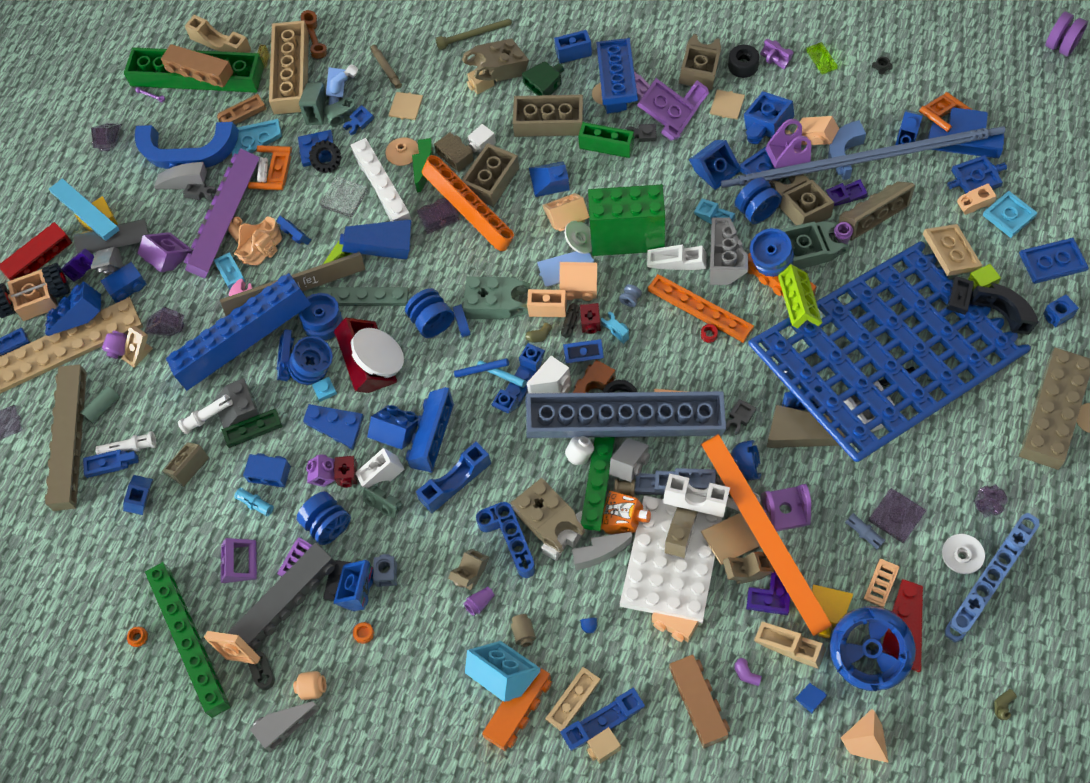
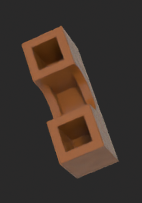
(595, 377)

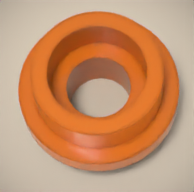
(133, 632)

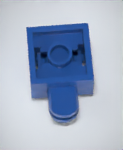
(766, 116)

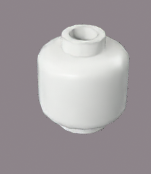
(579, 450)

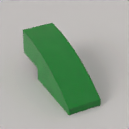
(425, 149)

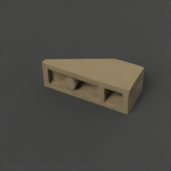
(680, 532)

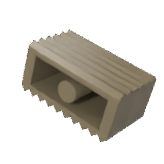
(454, 151)

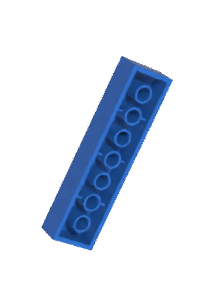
(237, 331)

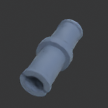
(865, 531)

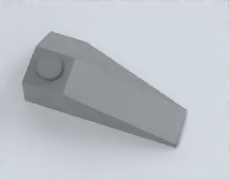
(727, 255)

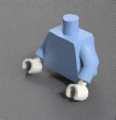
(336, 81)

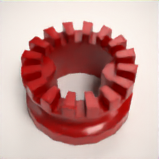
(709, 338)

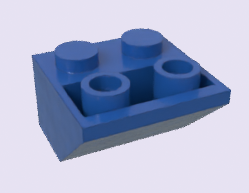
(393, 426)

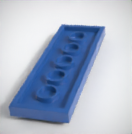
(616, 71)

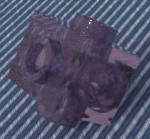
(990, 500)

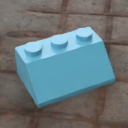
(500, 670)

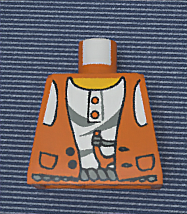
(623, 514)

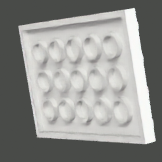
(665, 581)

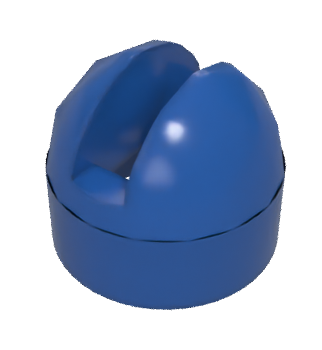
(589, 625)

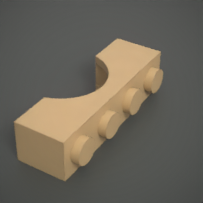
(203, 33)

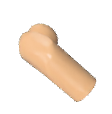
(234, 227)

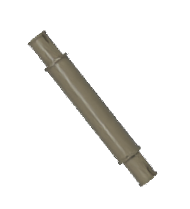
(385, 66)

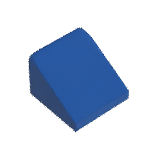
(811, 697)

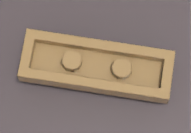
(573, 699)

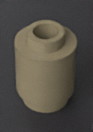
(523, 630)

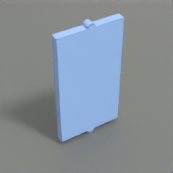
(550, 267)

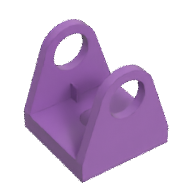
(786, 148)
(796, 498)

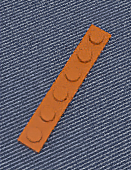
(700, 308)

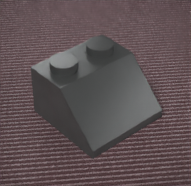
(243, 403)

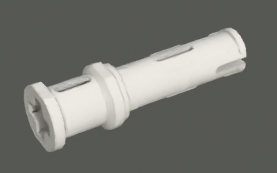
(199, 417)
(136, 443)

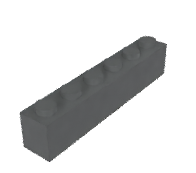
(284, 596)

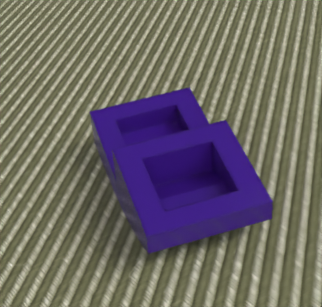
(844, 194)
(78, 265)

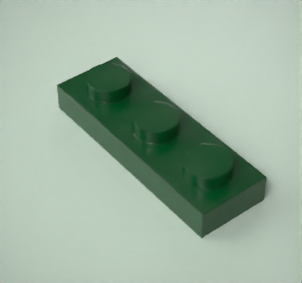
(252, 428)

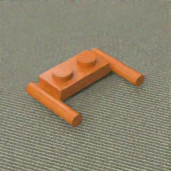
(940, 107)
(278, 168)

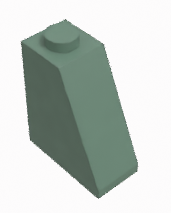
(313, 103)

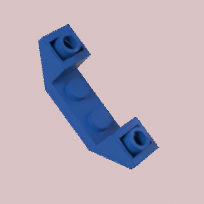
(530, 363)

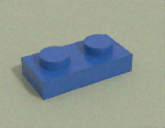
(288, 227)

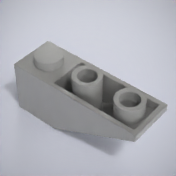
(107, 260)

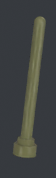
(442, 42)

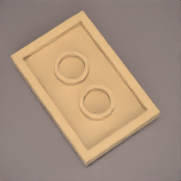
(952, 249)

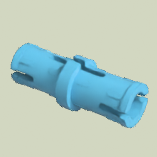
(254, 502)

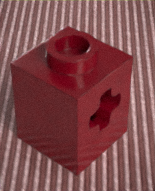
(590, 311)
(345, 471)

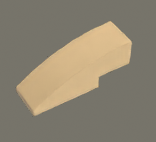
(790, 644)

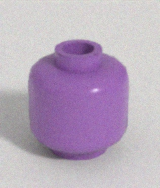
(114, 344)

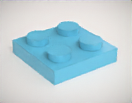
(1009, 214)

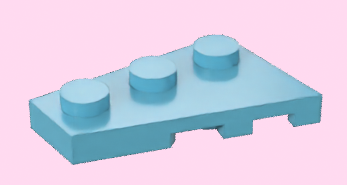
(257, 134)

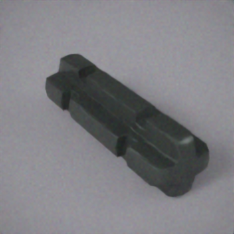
(570, 320)

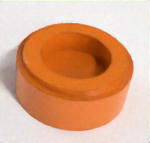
(363, 632)

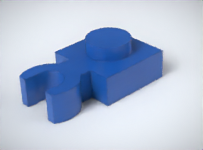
(359, 118)

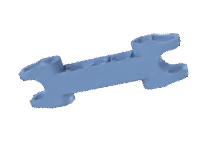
(974, 604)

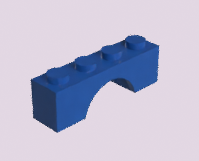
(438, 491)

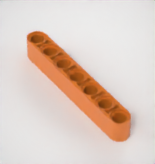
(467, 203)

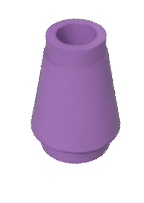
(843, 232)
(477, 602)

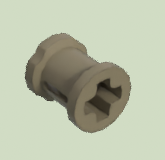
(625, 487)

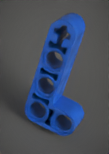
(512, 540)

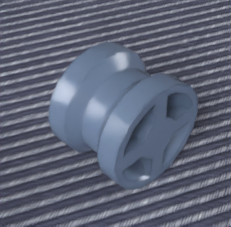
(630, 295)

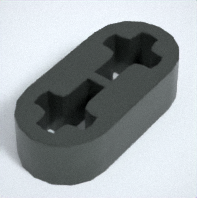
(266, 668)

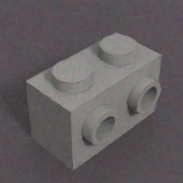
(629, 459)

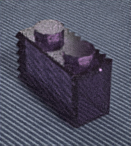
(437, 215)

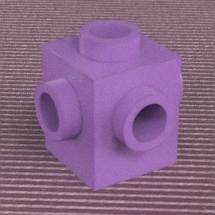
(320, 470)

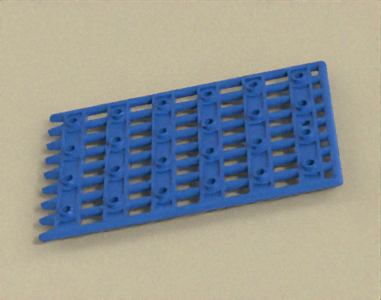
(886, 365)

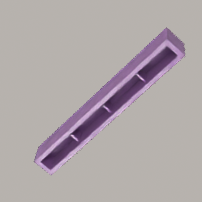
(222, 213)

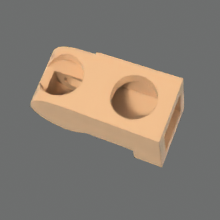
(977, 199)

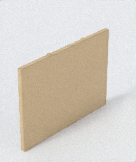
(730, 538)

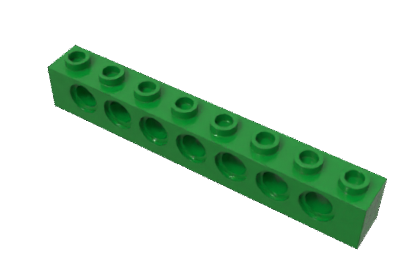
(187, 640)

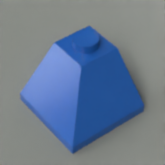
(549, 178)

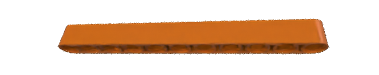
(767, 536)

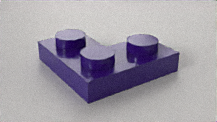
(774, 600)

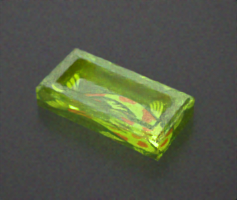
(821, 58)

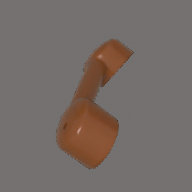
(317, 49)

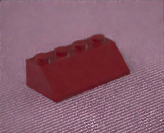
(360, 379)

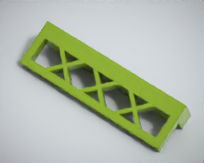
(799, 297)

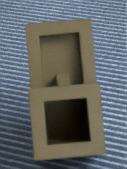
(748, 569)
(469, 570)

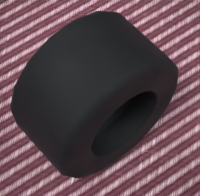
(743, 69)

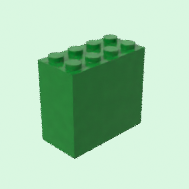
(626, 219)

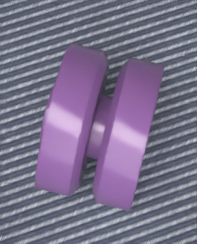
(1066, 33)

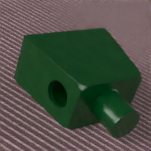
(543, 78)

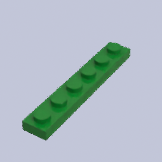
(597, 483)

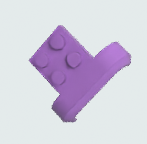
(670, 107)

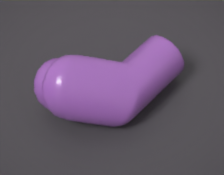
(744, 672)

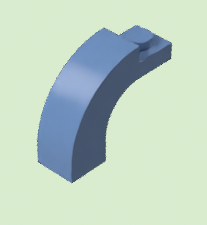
(846, 137)

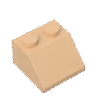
(565, 210)
(579, 280)

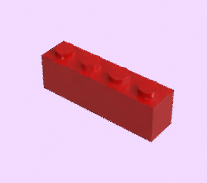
(36, 252)

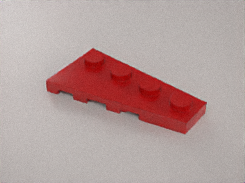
(909, 608)

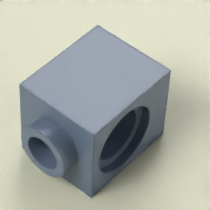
(388, 578)

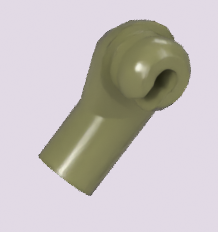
(538, 335)
(1001, 704)

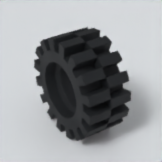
(314, 156)

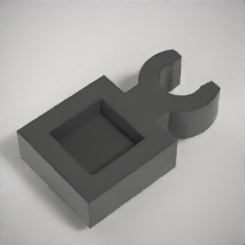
(645, 132)
(197, 191)
(740, 415)

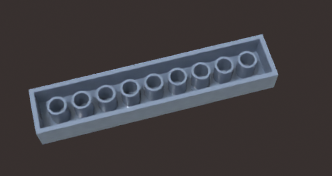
(625, 414)

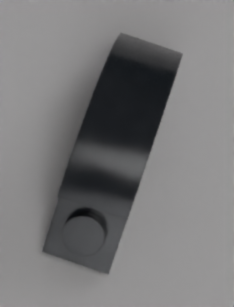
(1010, 304)

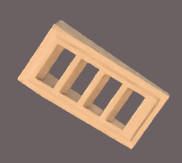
(889, 567)

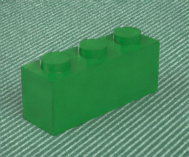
(606, 140)

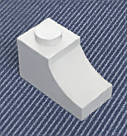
(381, 467)

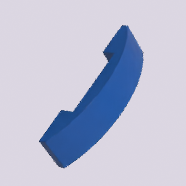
(610, 716)

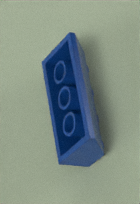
(430, 430)

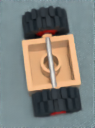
(33, 293)

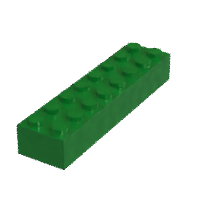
(147, 70)

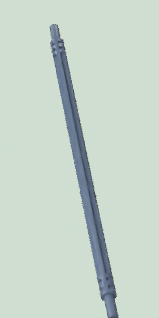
(865, 156)

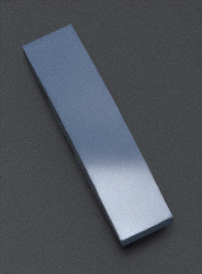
(656, 483)

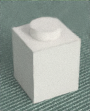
(480, 137)

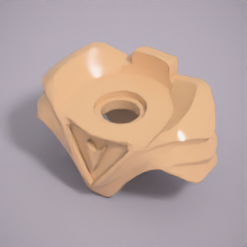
(258, 241)

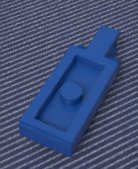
(285, 344)
(108, 462)

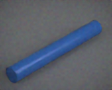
(481, 368)

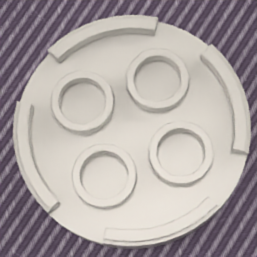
(377, 352)

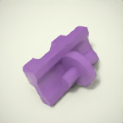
(775, 53)

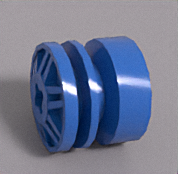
(429, 313)
(310, 351)
(323, 518)

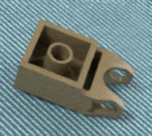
(497, 60)
(700, 62)
(803, 200)
(546, 514)

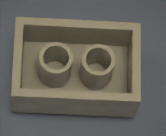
(491, 173)

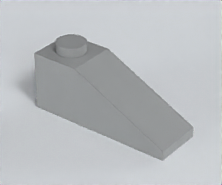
(279, 725)

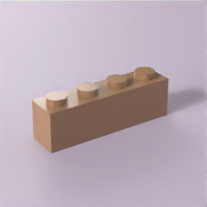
(197, 65)
(698, 701)

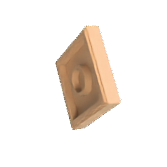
(232, 647)

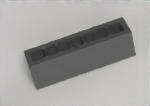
(128, 234)

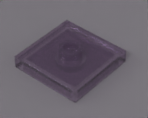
(897, 515)

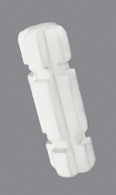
(262, 170)

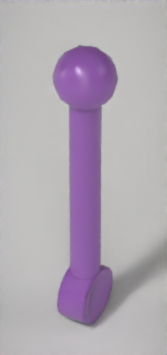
(160, 98)

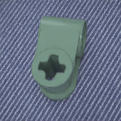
(339, 112)

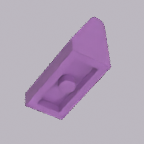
(227, 560)

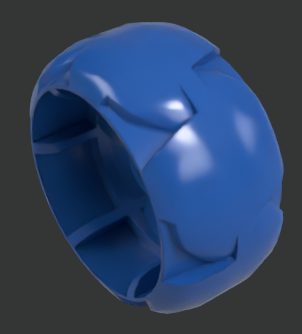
(846, 654)

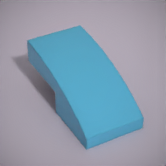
(707, 210)

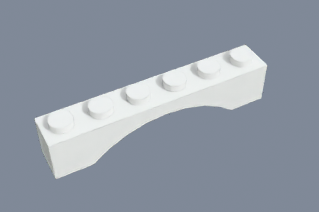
(380, 181)

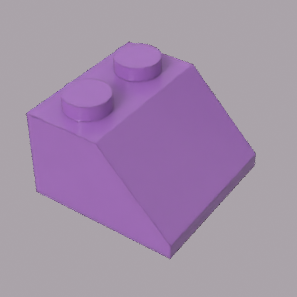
(163, 251)

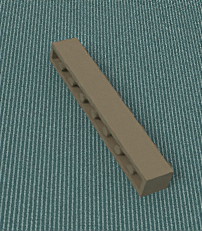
(66, 438)

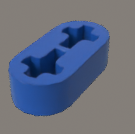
(461, 320)

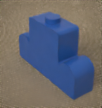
(967, 120)

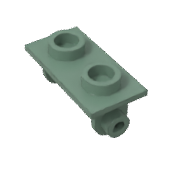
(375, 498)

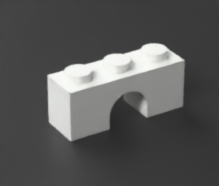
(683, 495)

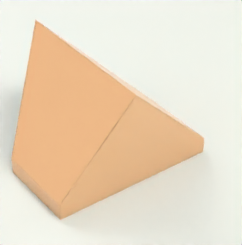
(867, 738)

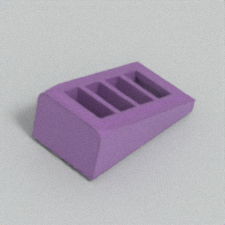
(295, 550)

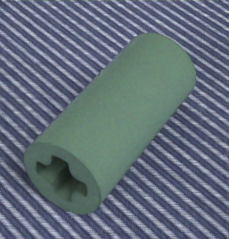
(100, 404)

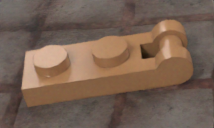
(242, 110)

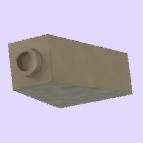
(798, 429)

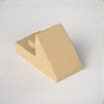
(136, 346)

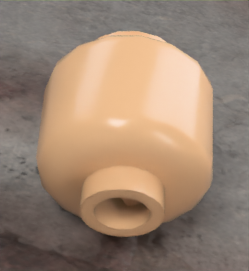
(310, 685)

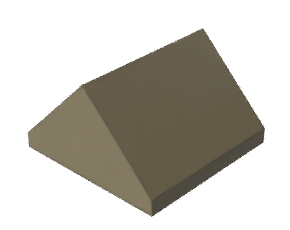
(186, 463)

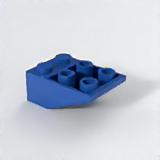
(74, 310)

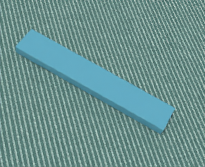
(84, 209)

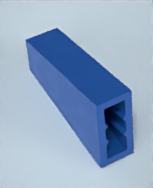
(378, 239)

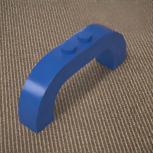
(211, 154)

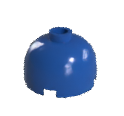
(747, 459)

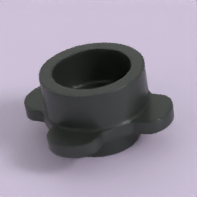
(882, 61)

